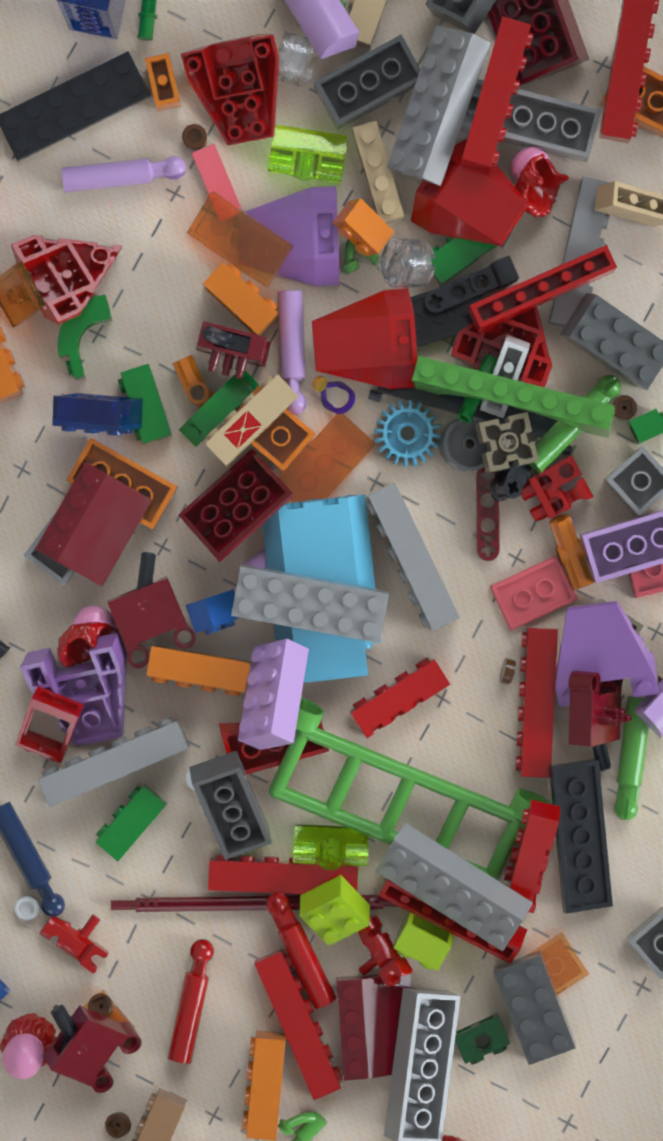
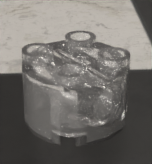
(295, 59)
(406, 263)

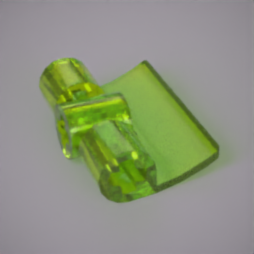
(307, 154)
(329, 846)

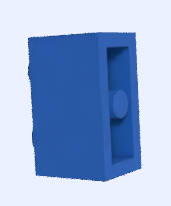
(211, 612)

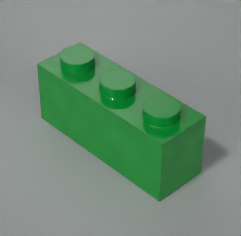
(456, 257)
(141, 384)
(130, 821)

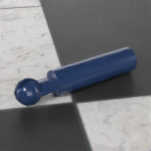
(29, 860)

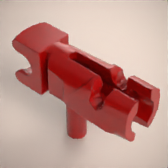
(75, 941)
(383, 954)

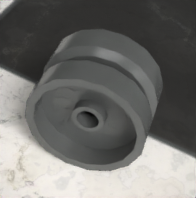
(453, 446)

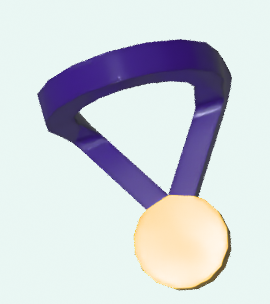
(320, 384)

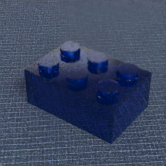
(97, 413)

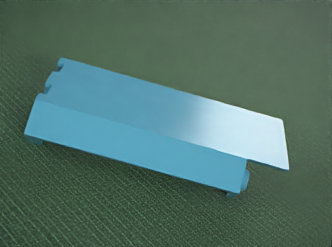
(331, 543)

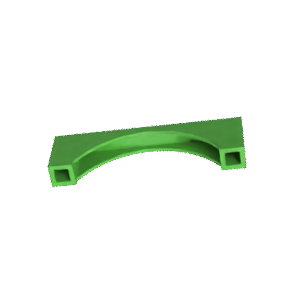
(577, 411)

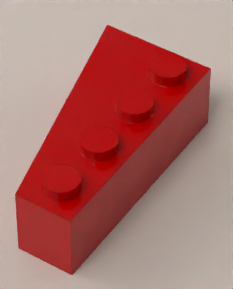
(399, 697)
(258, 760)
(533, 850)

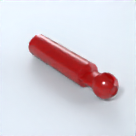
(300, 951)
(191, 1004)

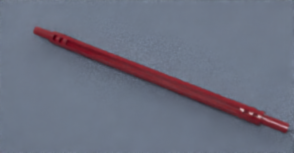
(237, 903)

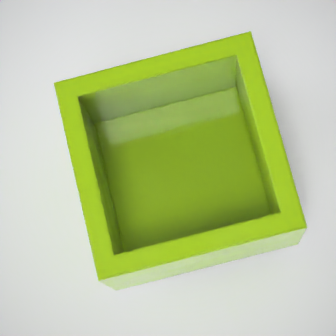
(334, 910)
(423, 942)

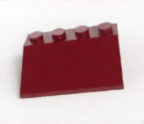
(555, 40)
(236, 505)
(93, 524)
(368, 1024)

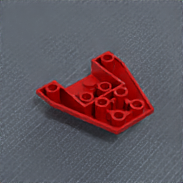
(237, 85)
(469, 203)
(369, 340)

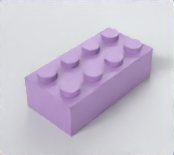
(624, 546)
(273, 694)

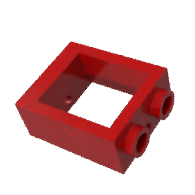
(54, 705)

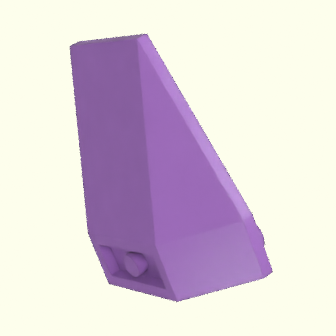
(308, 224)

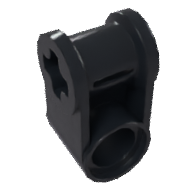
(509, 482)

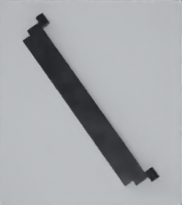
(452, 403)

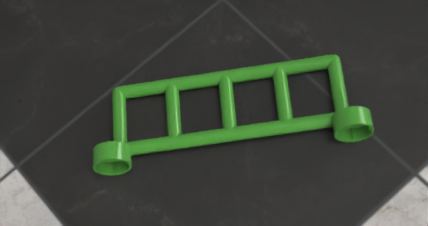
(307, 729)

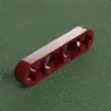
(482, 513)

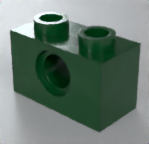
(488, 1026)

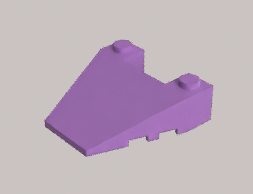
(604, 642)
(95, 684)

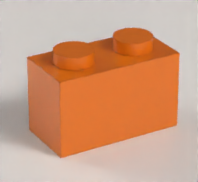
(163, 82)
(363, 227)

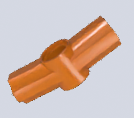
(190, 377)
(570, 551)

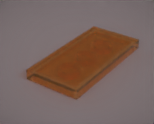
(240, 239)
(327, 460)

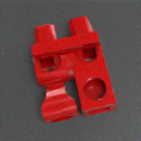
(549, 490)

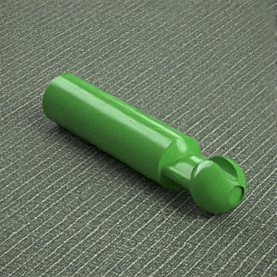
(562, 434)
(631, 762)

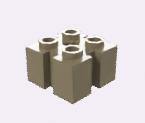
(515, 430)

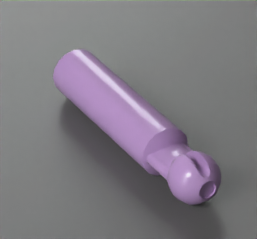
(121, 173)
(292, 344)

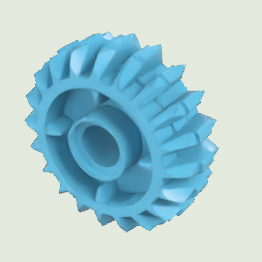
(407, 418)

